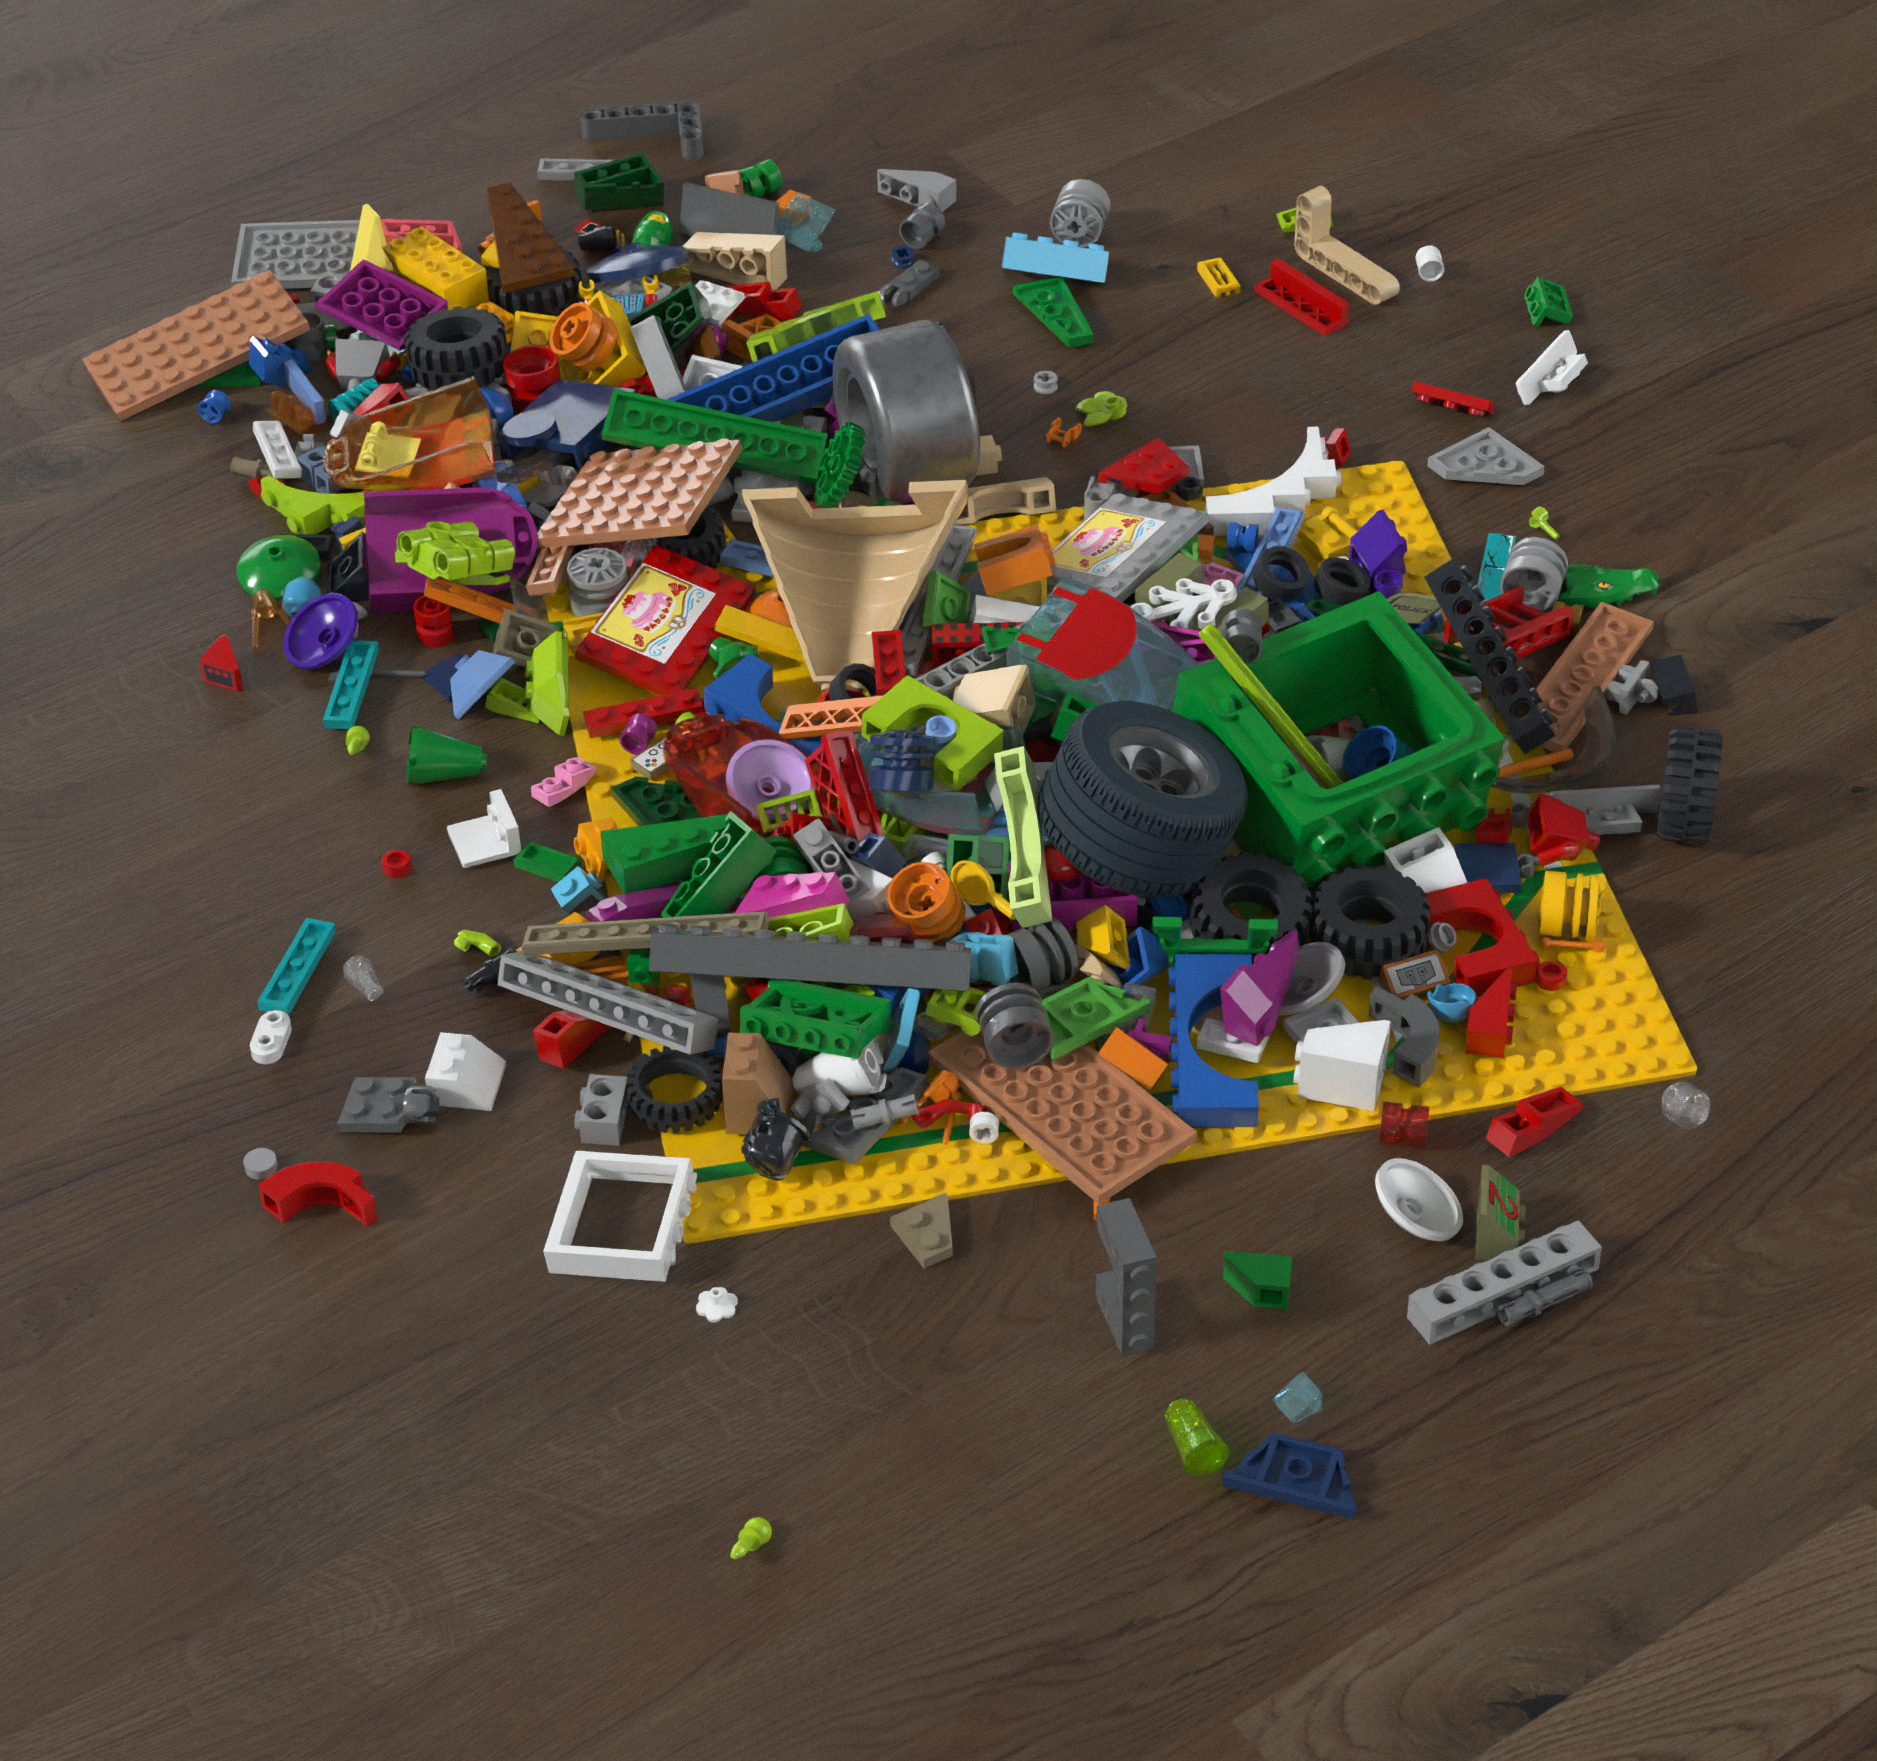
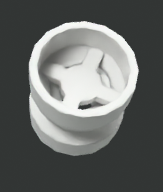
(1429, 263)

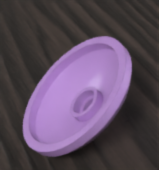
(769, 766)

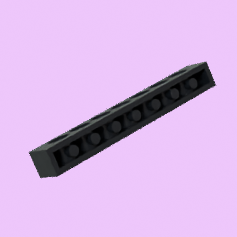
(1490, 656)

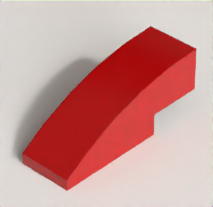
(763, 300)
(1533, 1120)

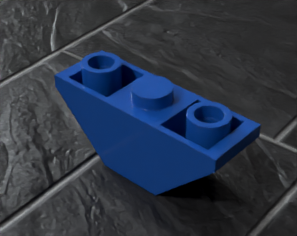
(268, 360)

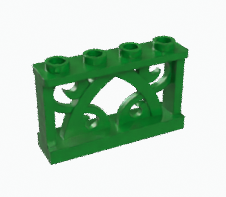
(816, 1017)

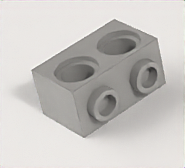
(603, 1110)

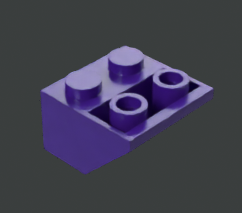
(1378, 547)

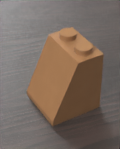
(751, 1076)

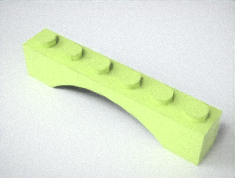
(1028, 873)

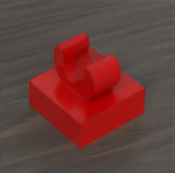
(1338, 446)

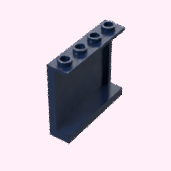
(580, 419)

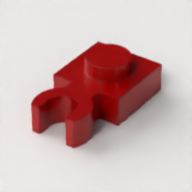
(1495, 827)

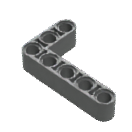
(647, 121)

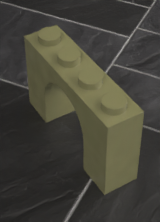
(1185, 567)

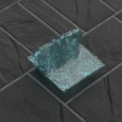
(804, 222)

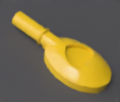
(977, 886)

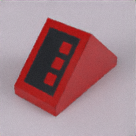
(220, 666)

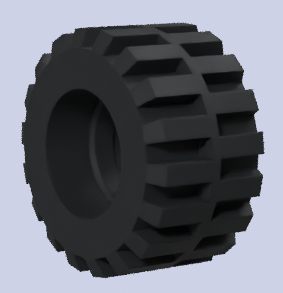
(708, 540)

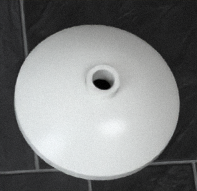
(1418, 1200)

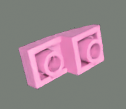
(567, 780)

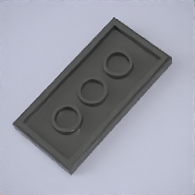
(725, 212)

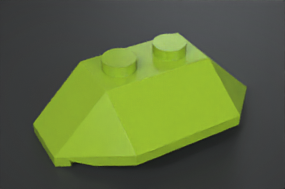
(549, 682)

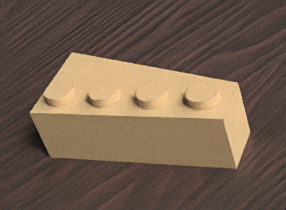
(738, 257)

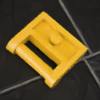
(1324, 539)

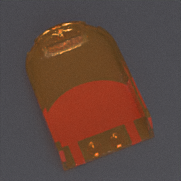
(452, 448)

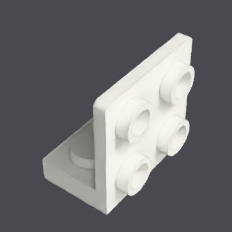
(720, 300)
(487, 836)

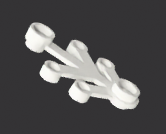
(1217, 595)

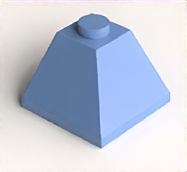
(475, 678)

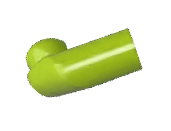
(479, 939)

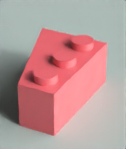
(443, 229)

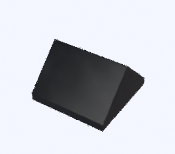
(349, 571)

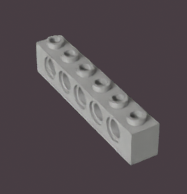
(1478, 1291)

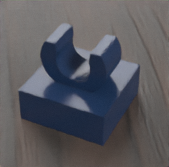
(342, 529)

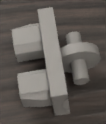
(1632, 686)

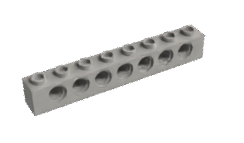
(608, 1002)

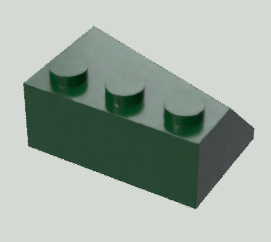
(678, 313)

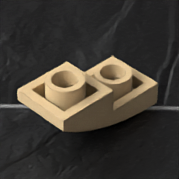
(1096, 968)

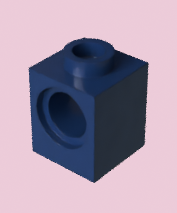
(879, 854)

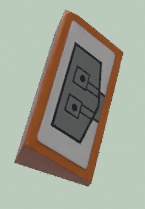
(1414, 975)

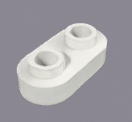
(270, 1037)

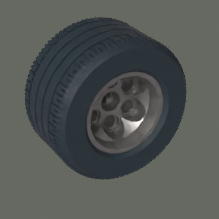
(1142, 799)

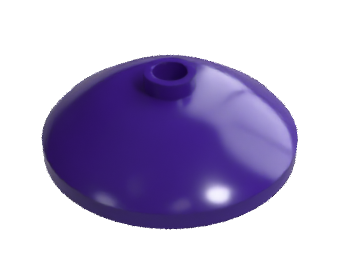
(320, 631)

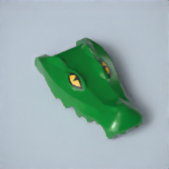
(1594, 584)

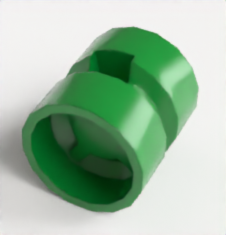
(761, 179)

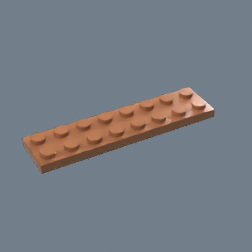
(1589, 661)

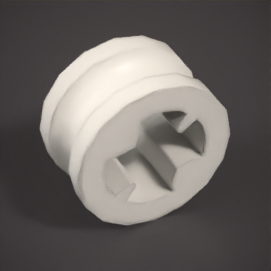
(984, 1127)

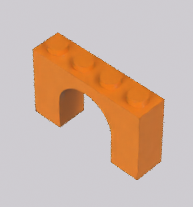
(1014, 559)

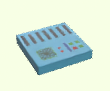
(900, 1030)

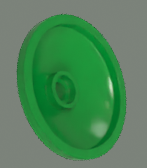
(276, 562)

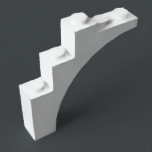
(1307, 479)

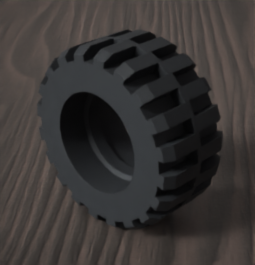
(543, 299)
(456, 347)
(1690, 785)
(1250, 880)
(1371, 895)

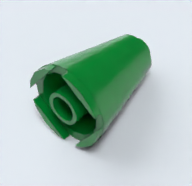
(441, 757)

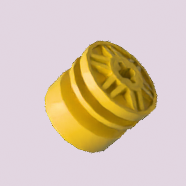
(1569, 905)

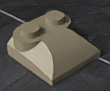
(520, 635)

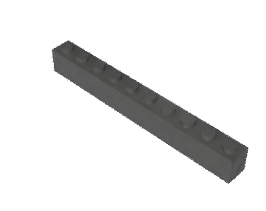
(810, 958)

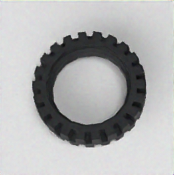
(677, 1114)

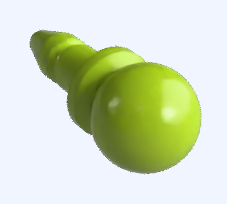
(356, 739)
(752, 1536)

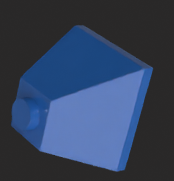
(1145, 958)

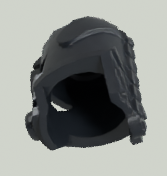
(776, 1139)

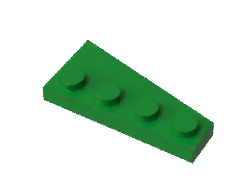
(1055, 308)

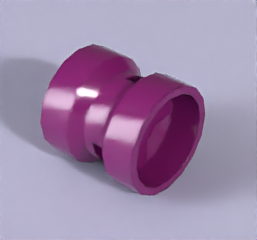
(638, 734)

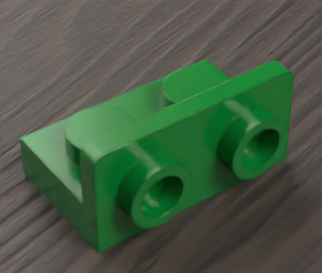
(1547, 300)

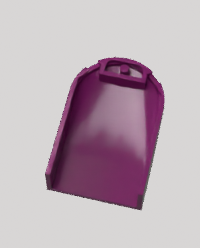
(388, 513)

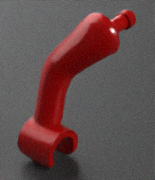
(931, 1113)

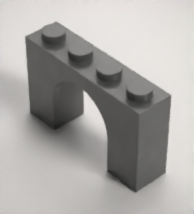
(1129, 1289)

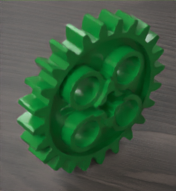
(839, 465)

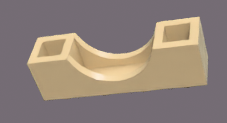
(1021, 496)

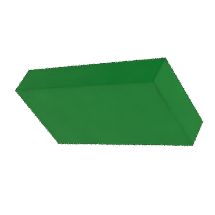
(545, 862)

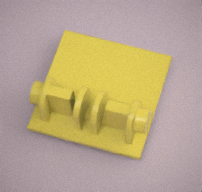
(384, 450)

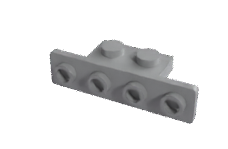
(1613, 808)

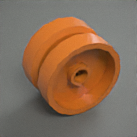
(583, 336)

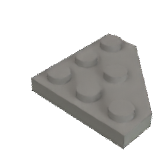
(1486, 459)

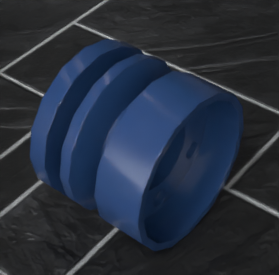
(901, 761)

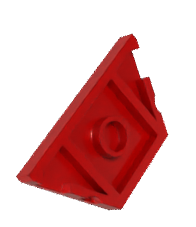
(1148, 468)

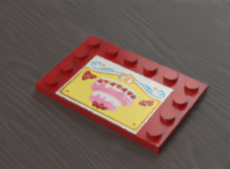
(663, 622)

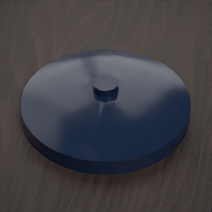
(637, 262)

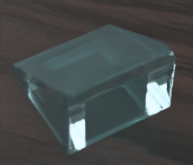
(1299, 1398)

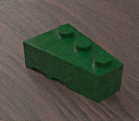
(619, 184)

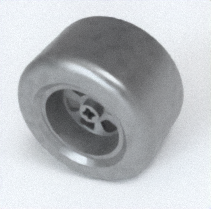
(913, 406)

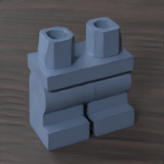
(315, 473)

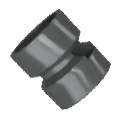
(922, 225)
(313, 341)
(1244, 634)

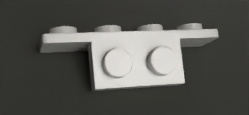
(1552, 369)

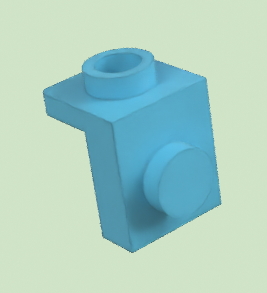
(576, 888)

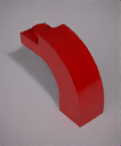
(317, 1184)

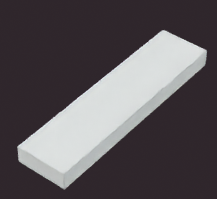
(277, 449)

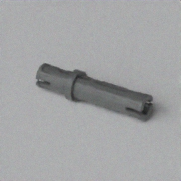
(1533, 1302)

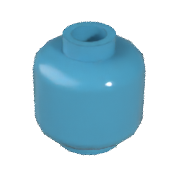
(298, 593)

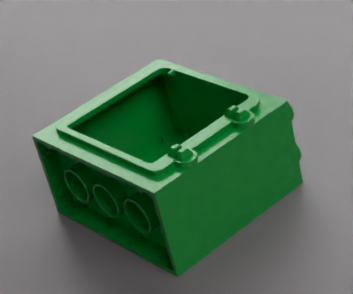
(1324, 676)

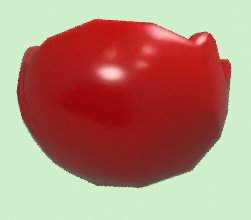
(1057, 866)

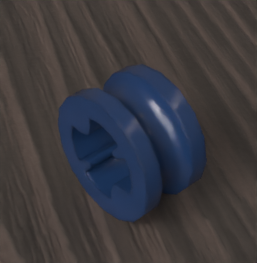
(902, 257)

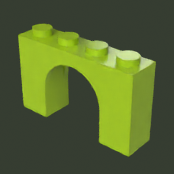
(912, 705)

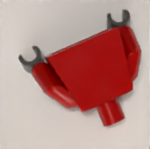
(1555, 832)

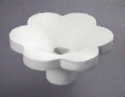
(716, 1304)

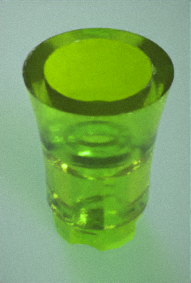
(1196, 1440)

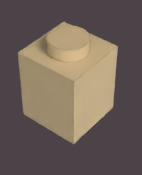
(989, 456)

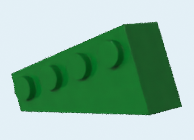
(658, 852)
(723, 873)

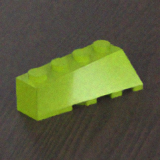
(828, 919)

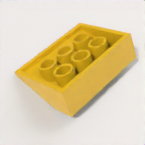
(625, 359)

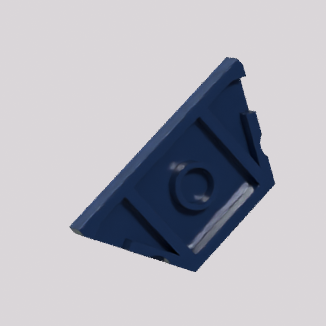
(1296, 1474)

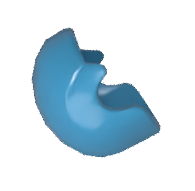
(1452, 1002)

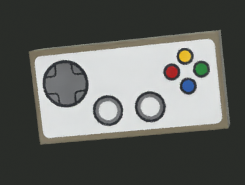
(650, 761)

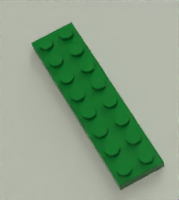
(766, 445)

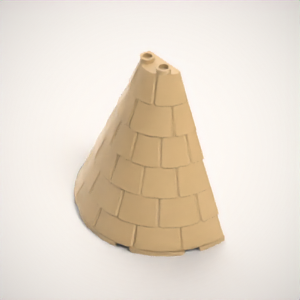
(851, 566)

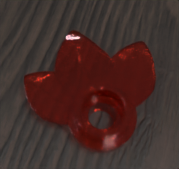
(673, 993)

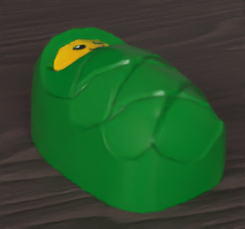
(654, 230)

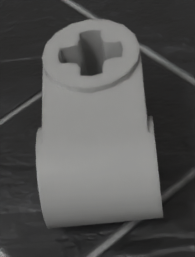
(1097, 494)

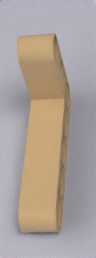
(1333, 257)

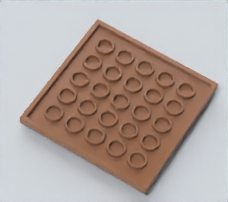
(639, 494)

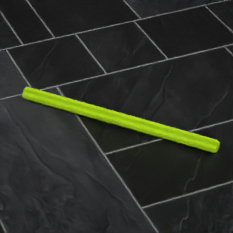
(1269, 707)

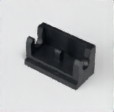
(1674, 685)

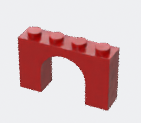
(1480, 909)

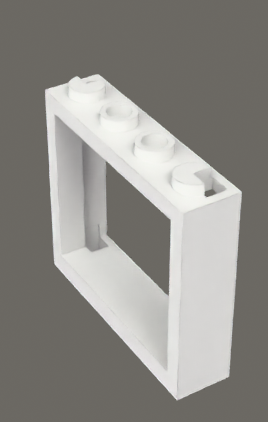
(619, 1263)

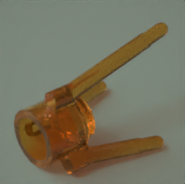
(264, 606)

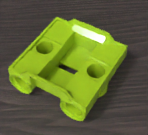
(453, 551)

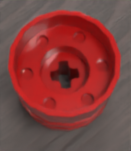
(529, 373)

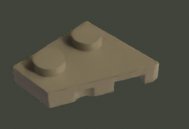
(926, 1230)

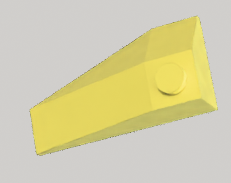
(371, 240)

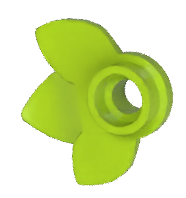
(1102, 408)

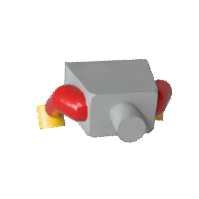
(361, 361)

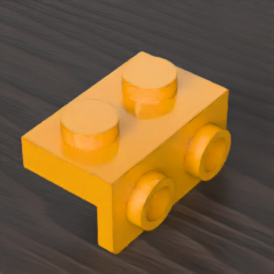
(589, 845)

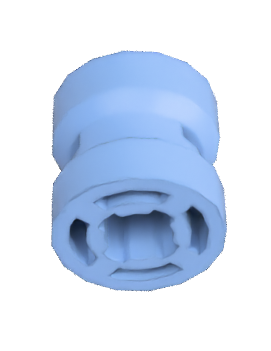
(943, 730)

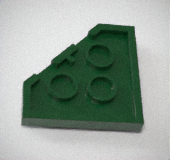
(653, 802)

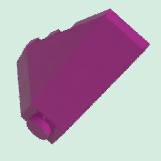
(633, 905)
(1257, 991)

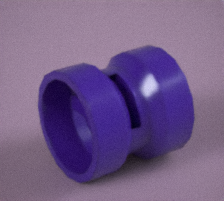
(1388, 583)

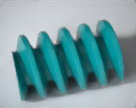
(351, 398)

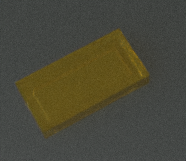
(674, 277)

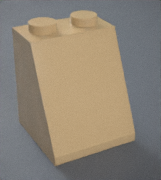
(999, 695)

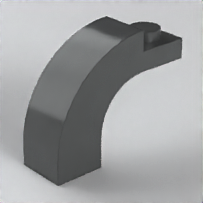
(1416, 1022)

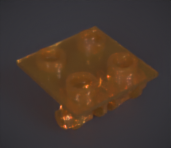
(292, 412)

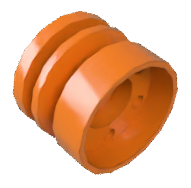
(927, 901)

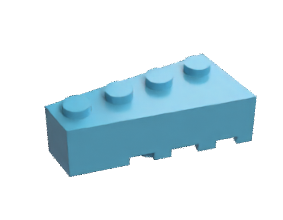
(1055, 259)

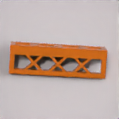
(825, 717)

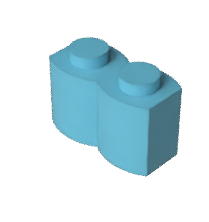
(991, 957)

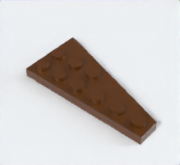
(522, 244)

